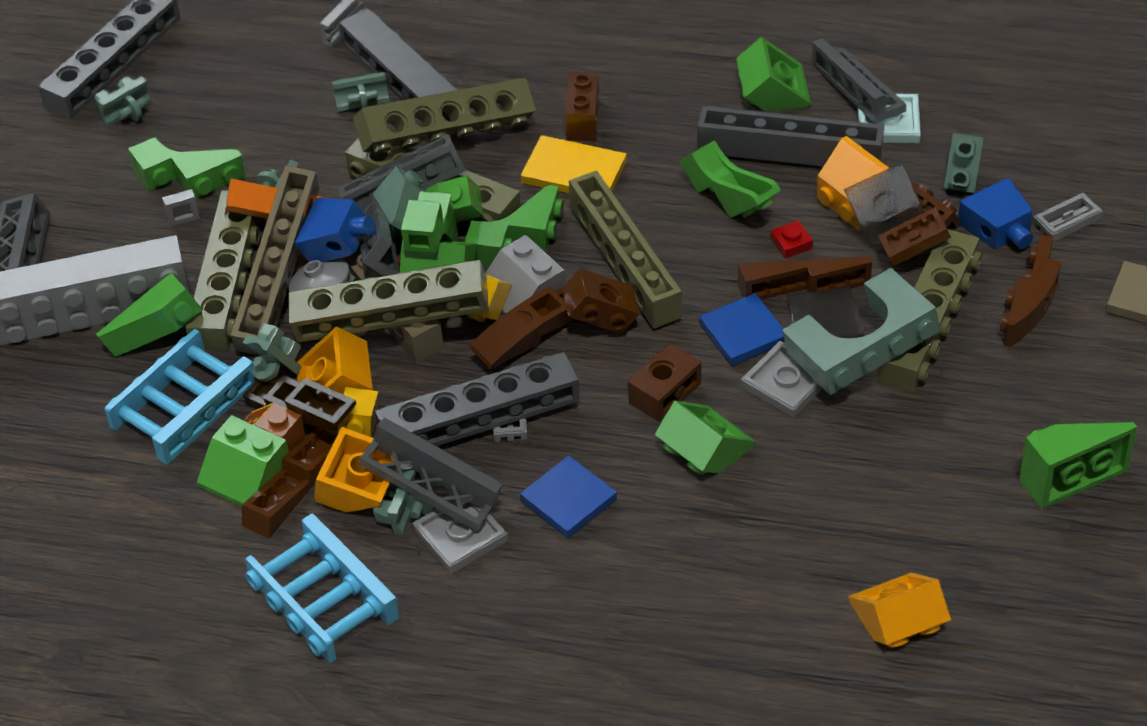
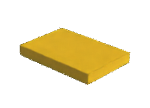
(560, 160)

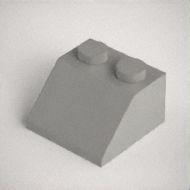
(527, 270)

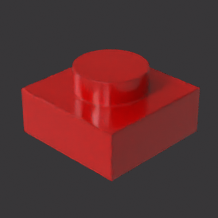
(791, 239)

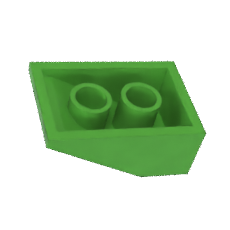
(1074, 458)

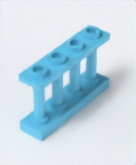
(188, 420)
(335, 559)

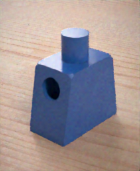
(998, 216)
(333, 229)

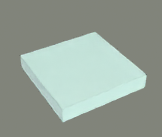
(902, 127)

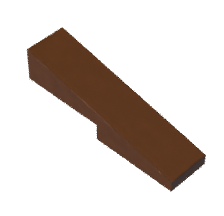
(785, 277)
(283, 492)

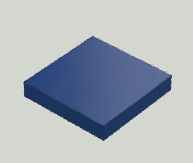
(742, 329)
(568, 496)

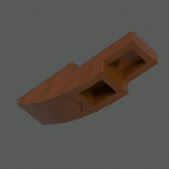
(1031, 295)
(521, 327)

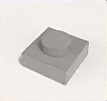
(181, 208)

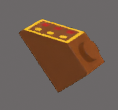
(280, 422)

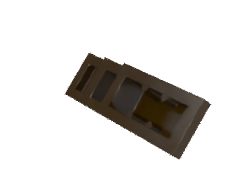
(313, 401)

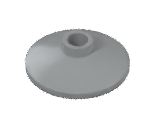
(320, 274)

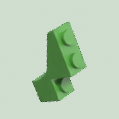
(193, 170)
(735, 187)
(533, 219)
(428, 222)

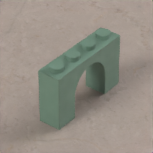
(840, 361)

